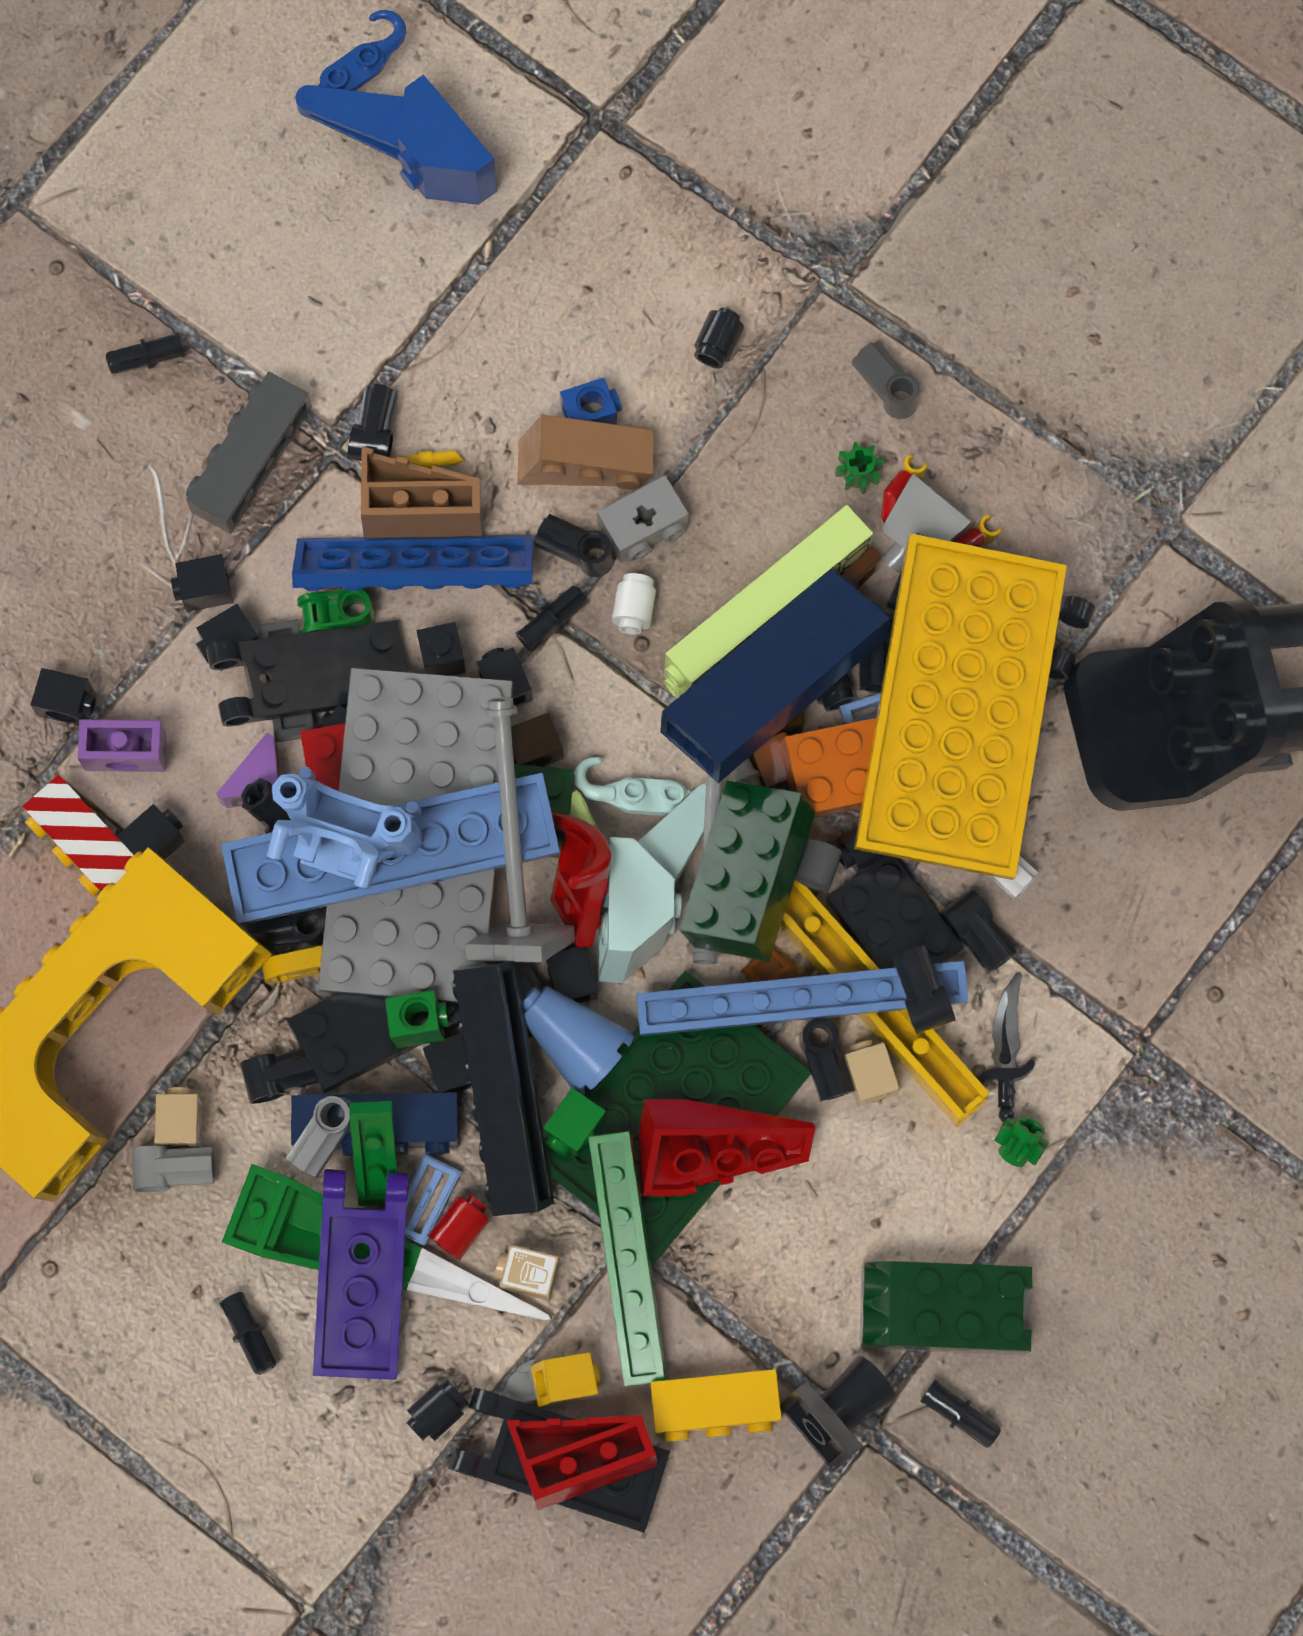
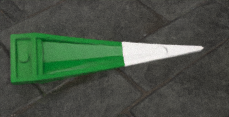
(283, 1224)

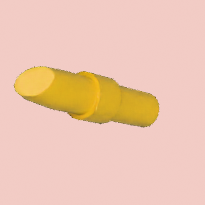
(438, 459)

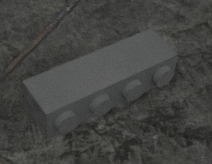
(248, 452)

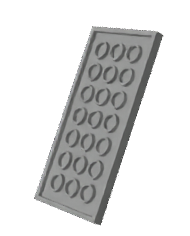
(405, 744)

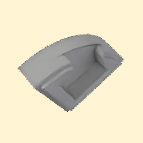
(520, 1384)

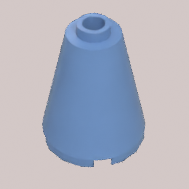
(574, 1037)

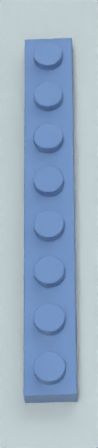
(786, 1000)

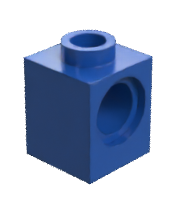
(596, 391)

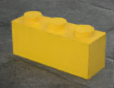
(715, 1404)

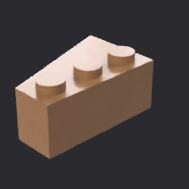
(584, 454)
(417, 500)

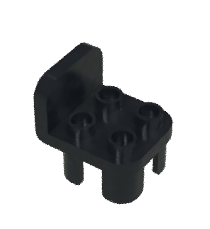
(1189, 708)

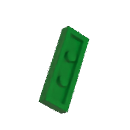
(372, 1149)

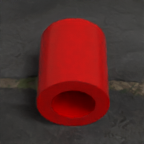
(459, 1226)

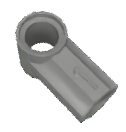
(320, 1138)
(160, 1167)

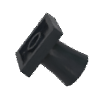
(830, 1417)

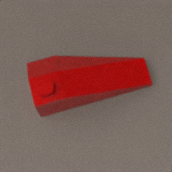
(705, 1143)

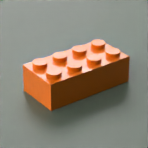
(829, 765)

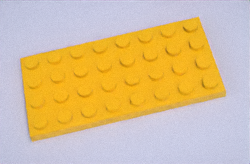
(961, 707)

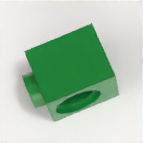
(404, 1007)
(573, 1124)

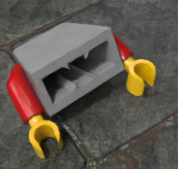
(917, 507)

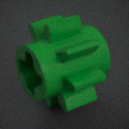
(851, 473)
(1021, 1141)

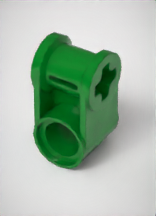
(332, 609)

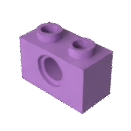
(122, 745)

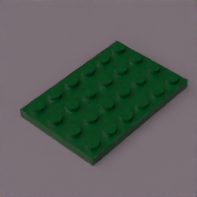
(708, 1066)

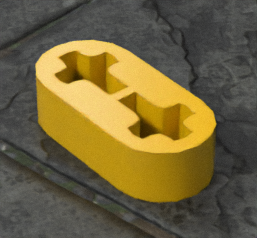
(292, 965)

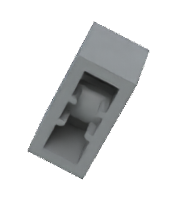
(653, 503)

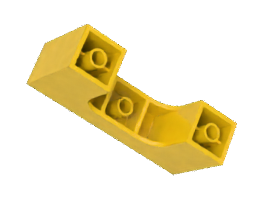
(139, 924)

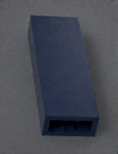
(774, 675)

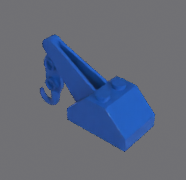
(418, 130)

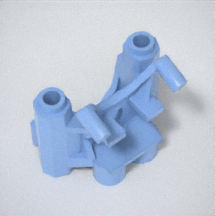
(340, 830)

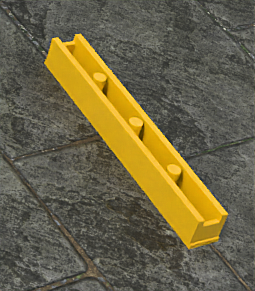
(921, 1054)

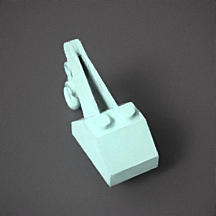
(643, 873)

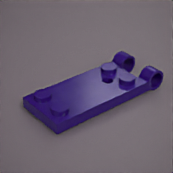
(360, 1296)

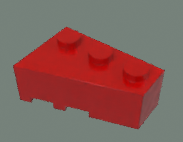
(580, 1455)

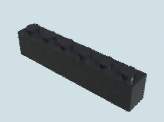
(503, 1088)

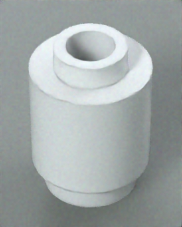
(634, 603)

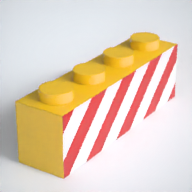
(78, 835)

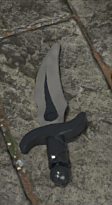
(1006, 1049)

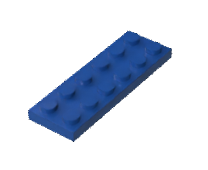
(413, 562)

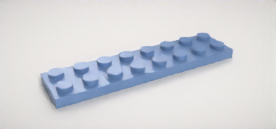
(458, 839)

